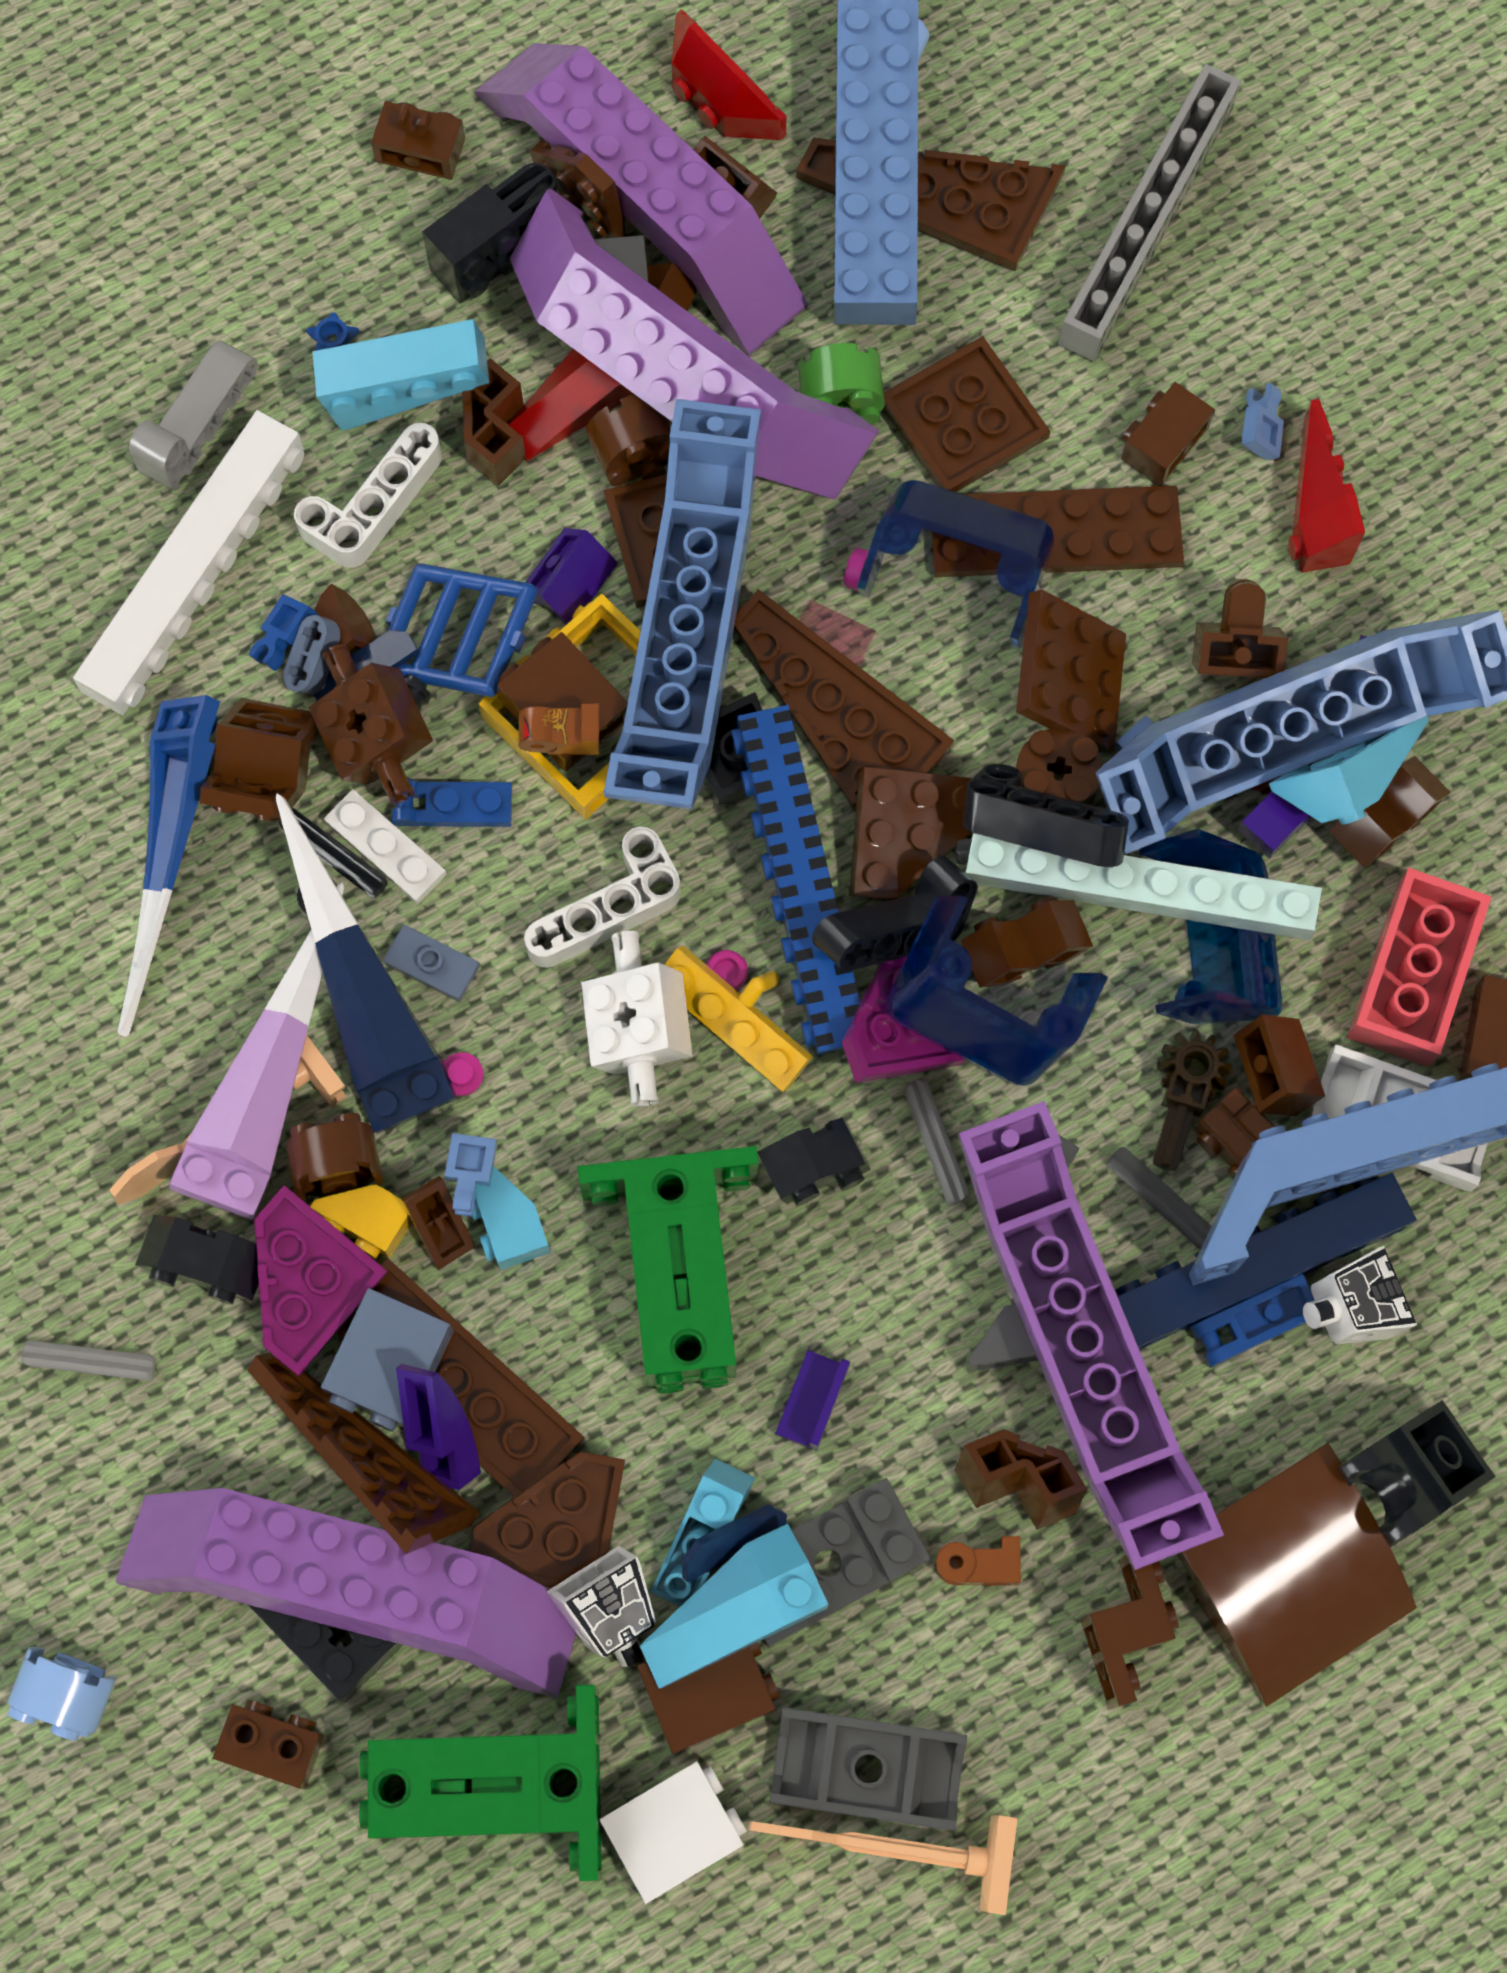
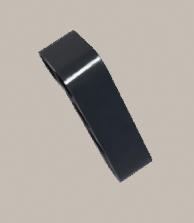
(1040, 821)
(890, 928)

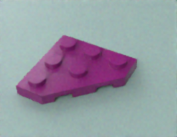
(882, 1047)
(306, 1279)

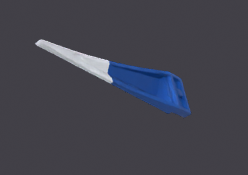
(177, 771)

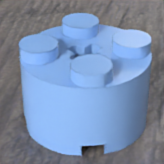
(60, 1693)

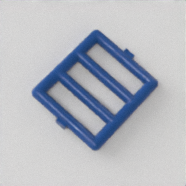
(454, 581)

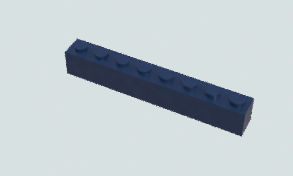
(1282, 1252)

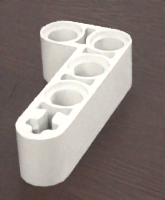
(374, 492)
(597, 906)

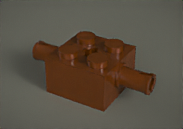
(370, 723)

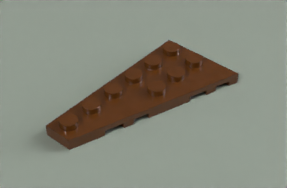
(964, 198)

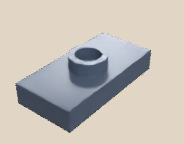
(431, 963)

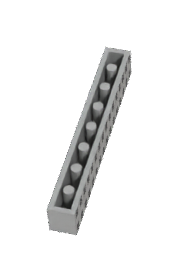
(1149, 213)

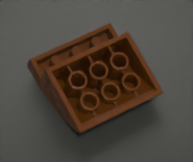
(1297, 1576)

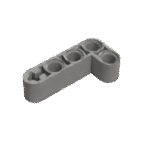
(196, 415)

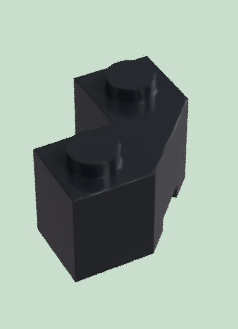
(811, 1160)
(187, 1253)

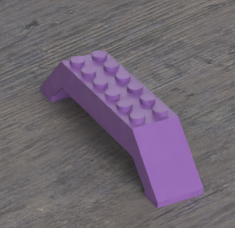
(658, 182)
(672, 355)
(1084, 1339)
(350, 1581)

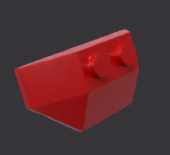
(719, 87)

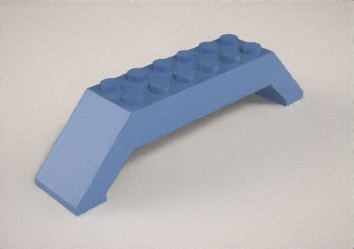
(689, 607)
(1303, 718)
(1351, 1149)

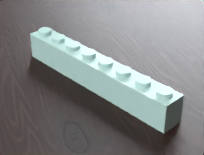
(1150, 888)

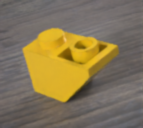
(369, 1216)

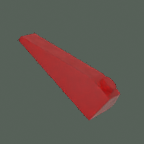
(565, 403)
(1326, 510)

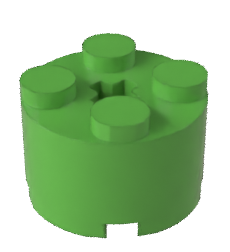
(845, 379)

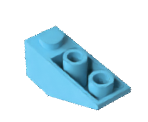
(510, 1223)
(713, 1506)

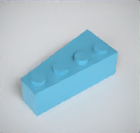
(399, 372)

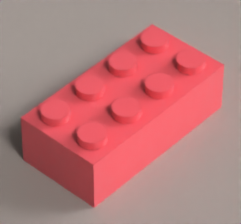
(1419, 967)

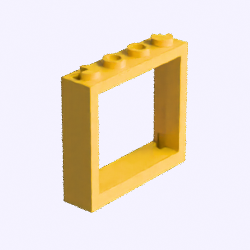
(584, 623)

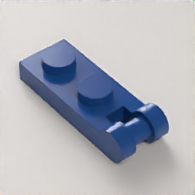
(457, 805)
(1254, 1320)

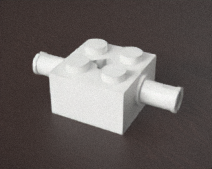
(636, 1019)

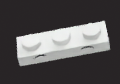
(385, 846)

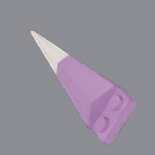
(240, 1131)

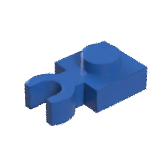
(280, 631)

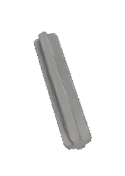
(937, 1142)
(88, 1360)

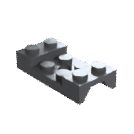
(873, 1545)
(819, 1760)

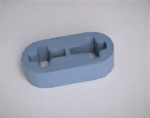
(307, 655)

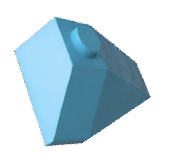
(1350, 779)
(745, 1601)

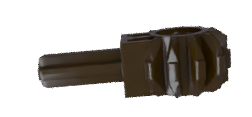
(1187, 1093)

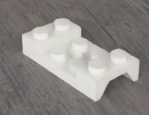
(1356, 1078)

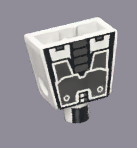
(1360, 1302)
(608, 1605)

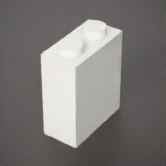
(673, 1831)

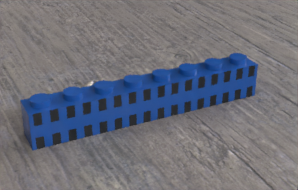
(798, 869)

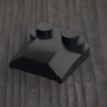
(724, 773)

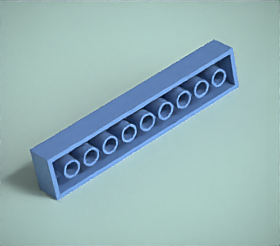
(876, 163)

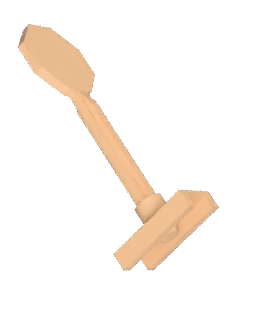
(162, 1163)
(991, 1863)

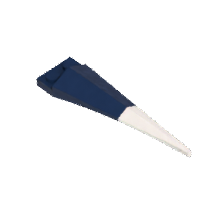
(383, 1042)

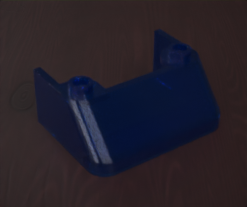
(1021, 539)
(1231, 967)
(935, 1005)

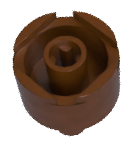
(630, 441)
(1062, 753)
(333, 1157)

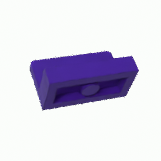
(571, 572)
(812, 1400)

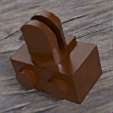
(1240, 641)

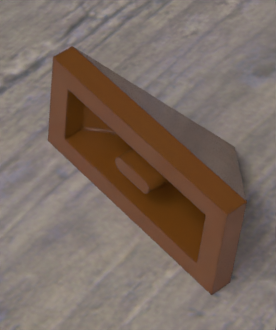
(437, 1224)

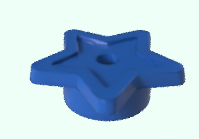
(331, 326)

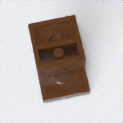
(257, 755)
(1129, 1629)

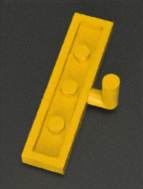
(739, 1021)

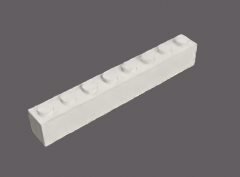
(190, 563)

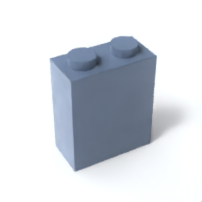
(376, 1343)

